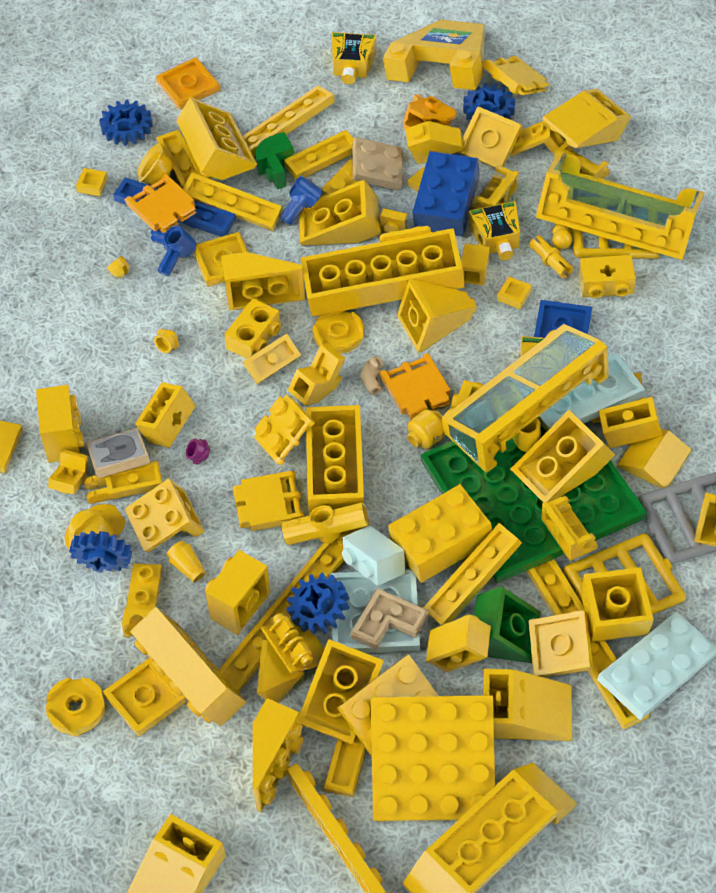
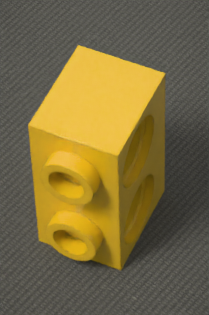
(252, 329)

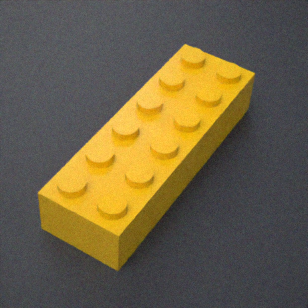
(380, 271)

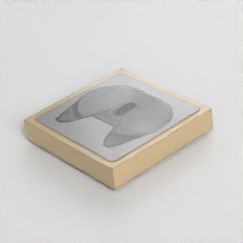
(117, 453)

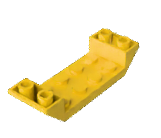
(490, 833)

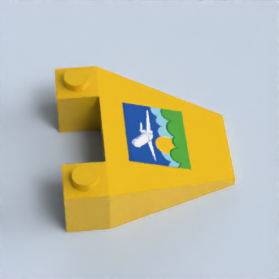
(441, 42)

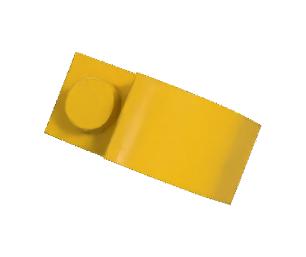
(319, 379)

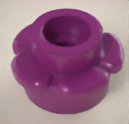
(197, 450)

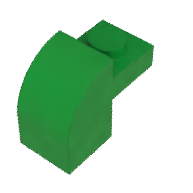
(271, 156)

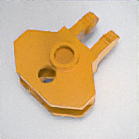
(426, 110)

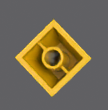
(433, 312)

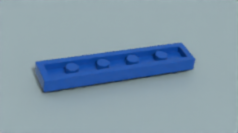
(206, 218)

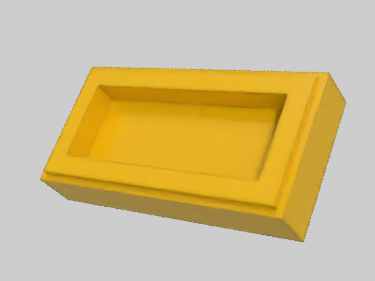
(345, 768)

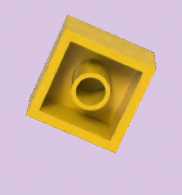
(59, 421)
(237, 591)
(616, 604)

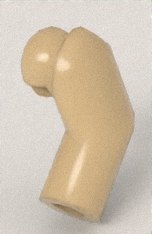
(370, 373)

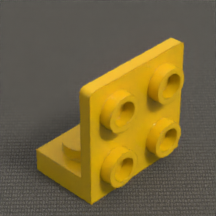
(162, 515)

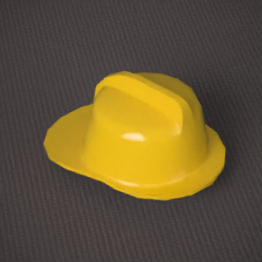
(154, 165)
(97, 518)

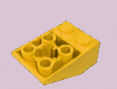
(588, 119)
(528, 706)
(275, 740)
(178, 860)

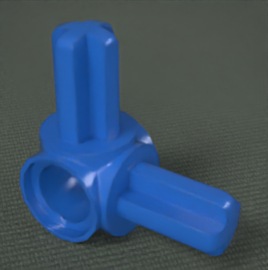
(303, 194)
(178, 245)

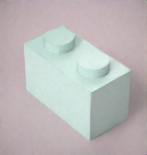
(373, 555)

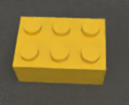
(440, 532)

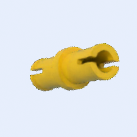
(551, 256)

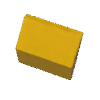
(656, 458)

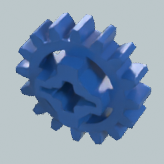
(490, 99)
(126, 122)
(100, 551)
(320, 602)

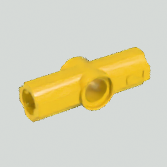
(325, 523)

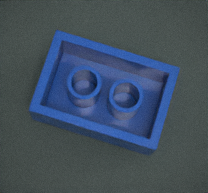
(446, 192)

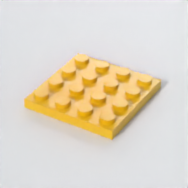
(431, 756)

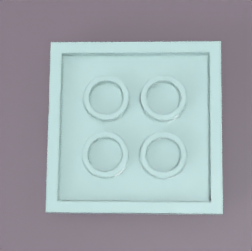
(360, 592)

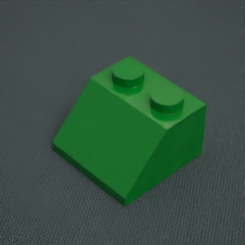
(509, 624)

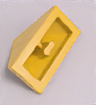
(274, 677)

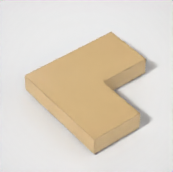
(387, 611)

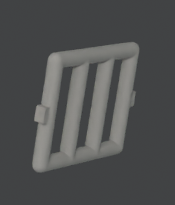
(670, 494)

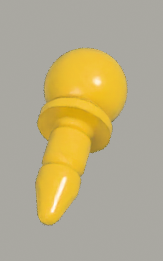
(561, 237)

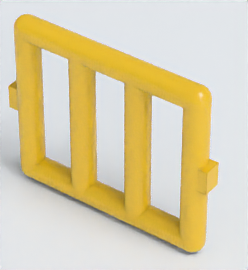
(604, 250)
(621, 550)

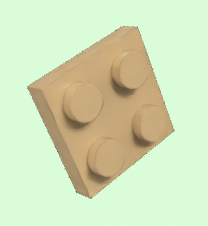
(377, 163)

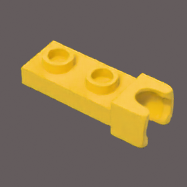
(142, 595)

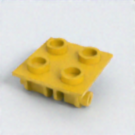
(295, 648)

